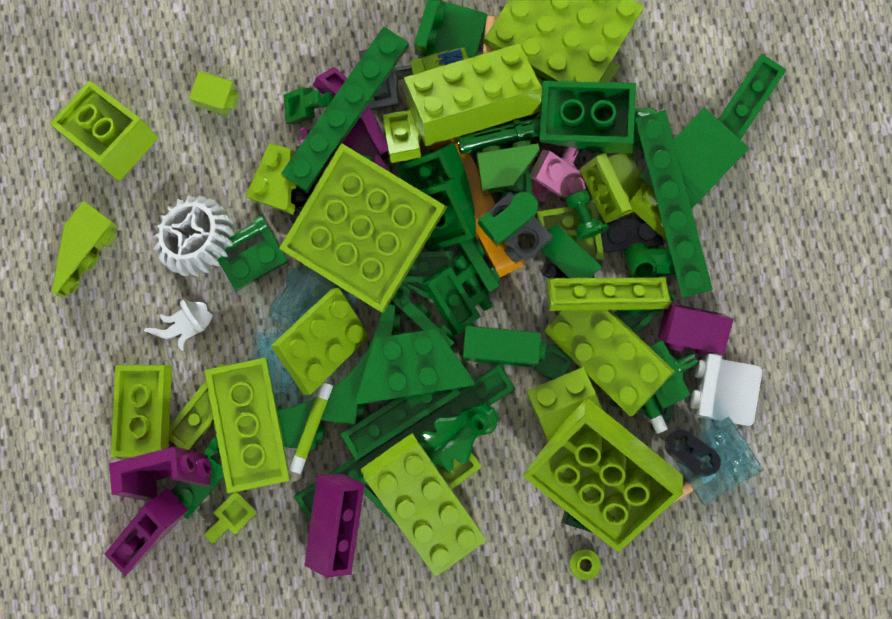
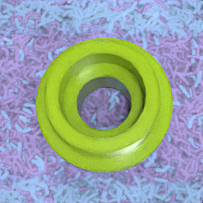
(575, 562)

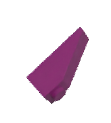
(146, 531)

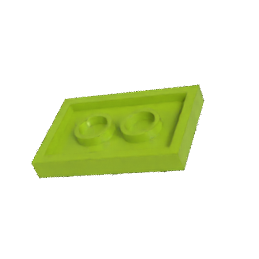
(320, 341)
(141, 409)

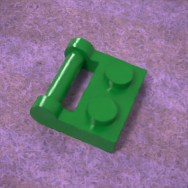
(256, 260)

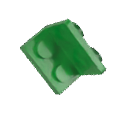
(449, 28)

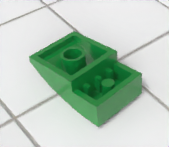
(443, 178)

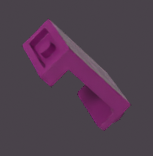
(363, 138)
(138, 475)

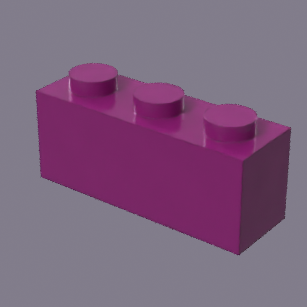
(334, 525)

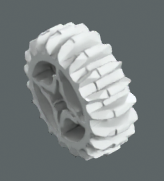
(196, 245)

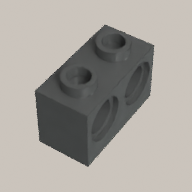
(533, 229)

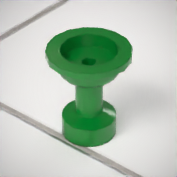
(589, 227)

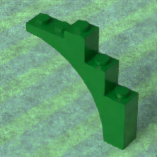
(341, 402)

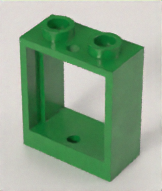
(503, 347)

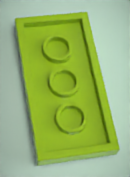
(611, 355)
(247, 425)

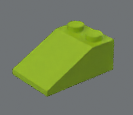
(104, 130)
(559, 399)

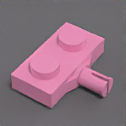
(559, 173)

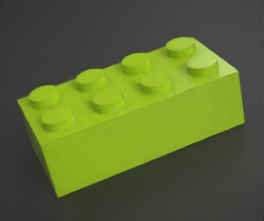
(473, 94)
(423, 505)

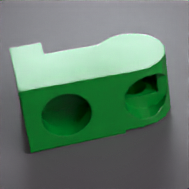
(511, 220)

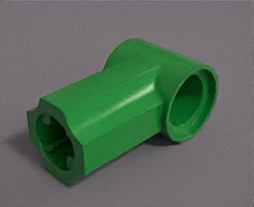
(648, 262)

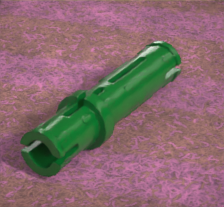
(497, 136)

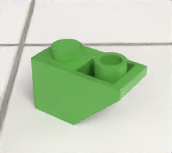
(504, 168)

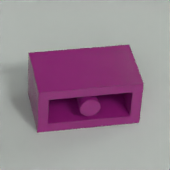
(695, 328)

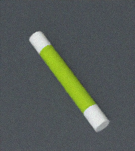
(311, 428)

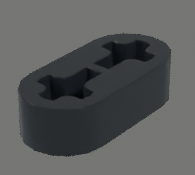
(697, 447)

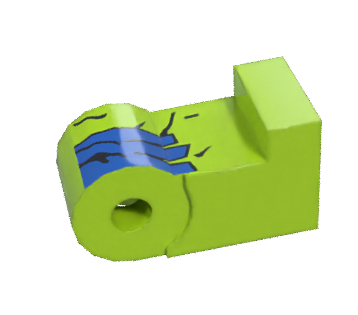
(437, 60)

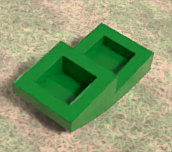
(569, 255)

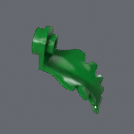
(457, 434)

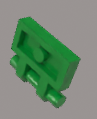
(451, 298)

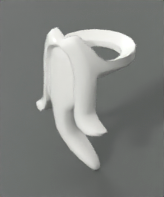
(188, 321)

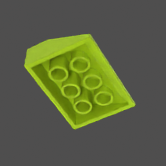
(604, 476)

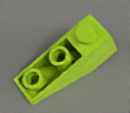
(81, 242)

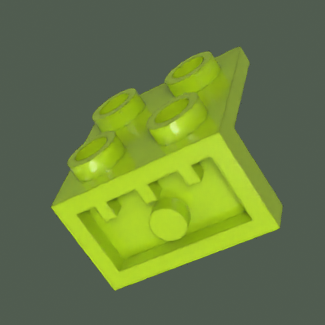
(612, 183)

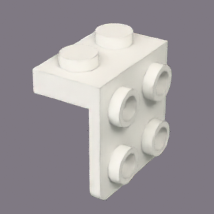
(726, 390)

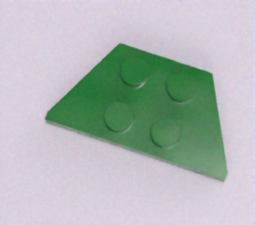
(411, 367)

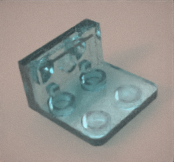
(301, 293)

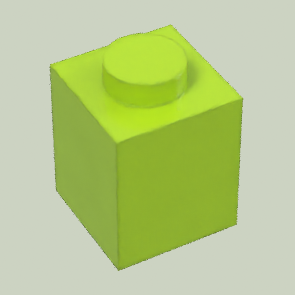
(214, 93)

